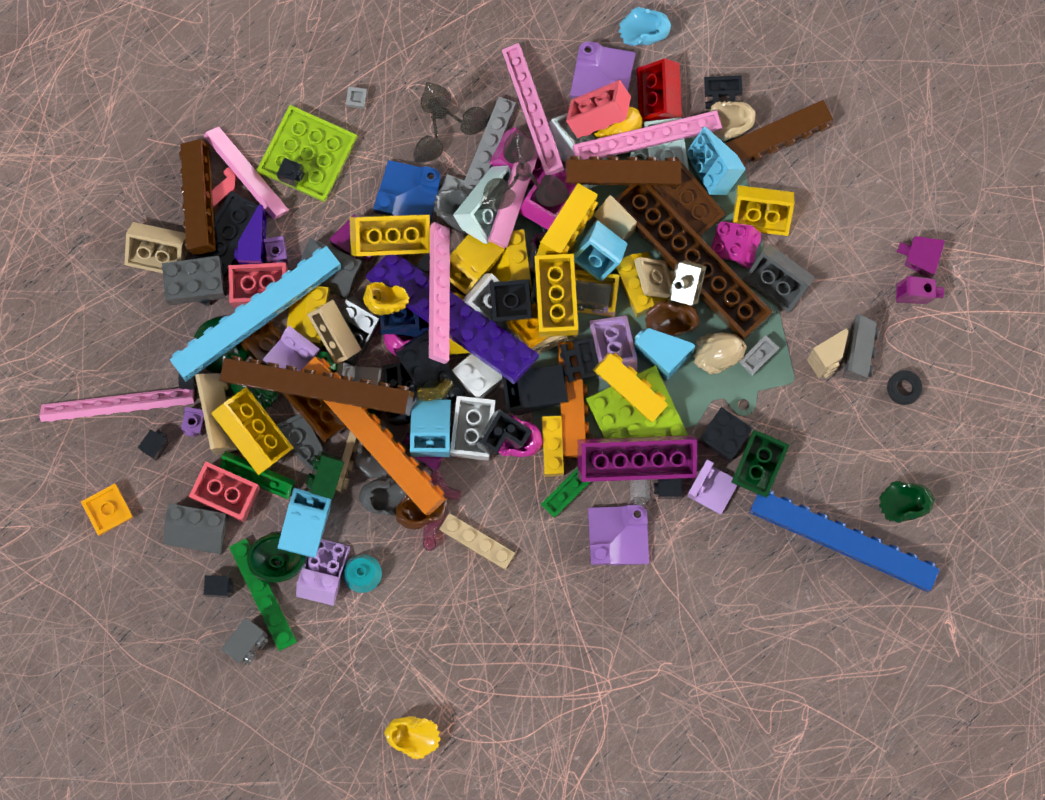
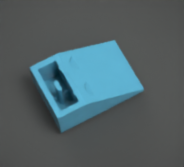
(714, 163)
(430, 429)
(304, 523)

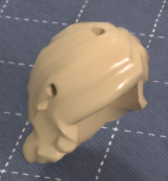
(734, 118)
(718, 351)

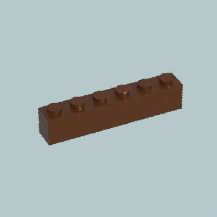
(782, 132)
(622, 172)
(197, 197)

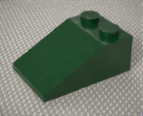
(760, 463)

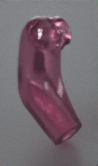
(450, 493)
(429, 539)

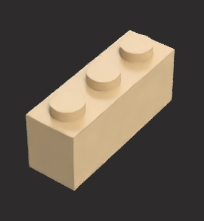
(334, 332)

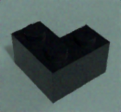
(502, 429)

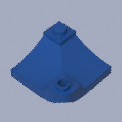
(407, 190)

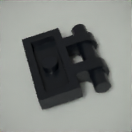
(722, 86)
(585, 356)

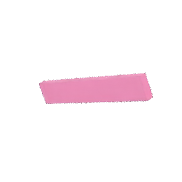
(246, 173)
(507, 217)

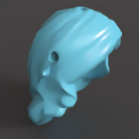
(644, 27)

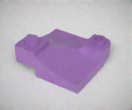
(600, 68)
(618, 536)

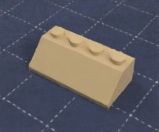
(212, 395)

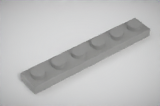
(490, 140)

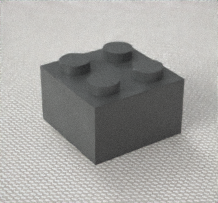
(245, 642)

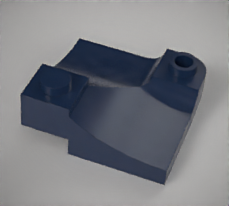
(403, 323)

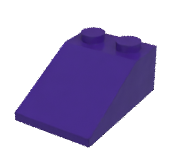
(251, 244)

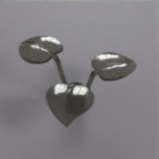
(435, 101)
(521, 150)

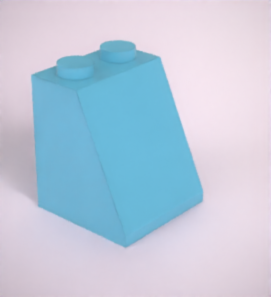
(600, 251)
(663, 351)

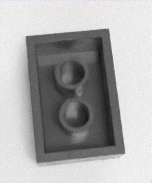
(193, 280)

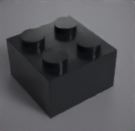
(511, 301)
(725, 434)

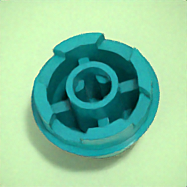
(362, 573)

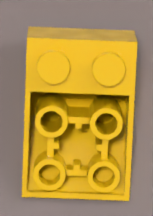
(472, 261)

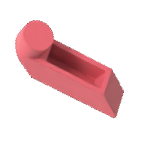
(222, 190)

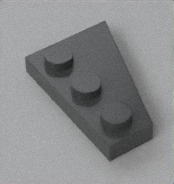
(302, 438)

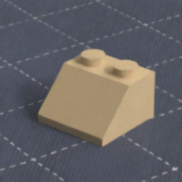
(615, 218)

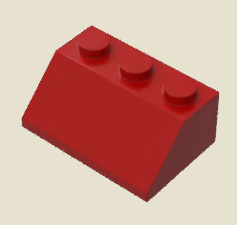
(659, 90)

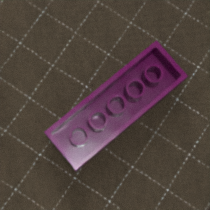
(637, 458)

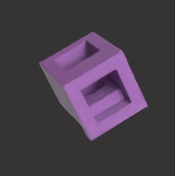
(273, 244)
(197, 428)

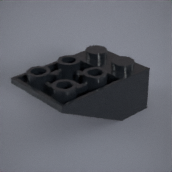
(536, 390)

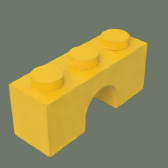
(552, 446)

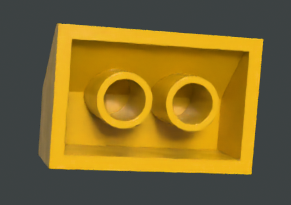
(764, 209)
(514, 261)
(632, 287)
(298, 313)

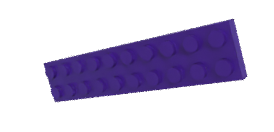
(466, 326)

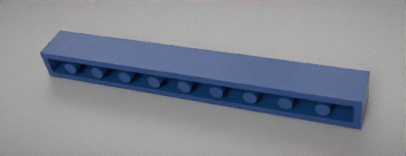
(846, 541)

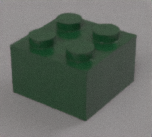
(324, 474)

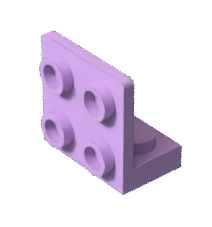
(292, 350)
(712, 488)

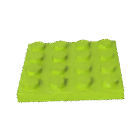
(314, 144)
(621, 420)

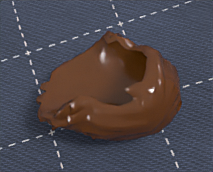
(672, 318)
(412, 517)

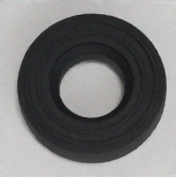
(899, 398)

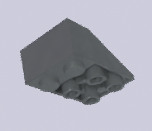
(361, 323)

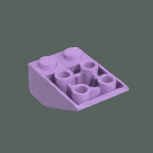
(323, 575)

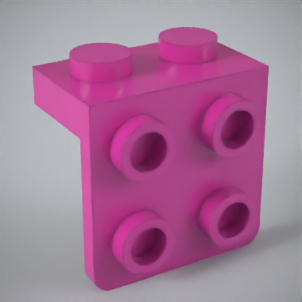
(736, 243)

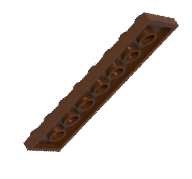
(314, 411)

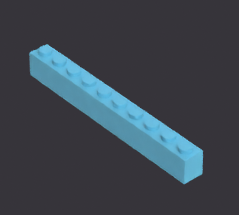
(255, 313)

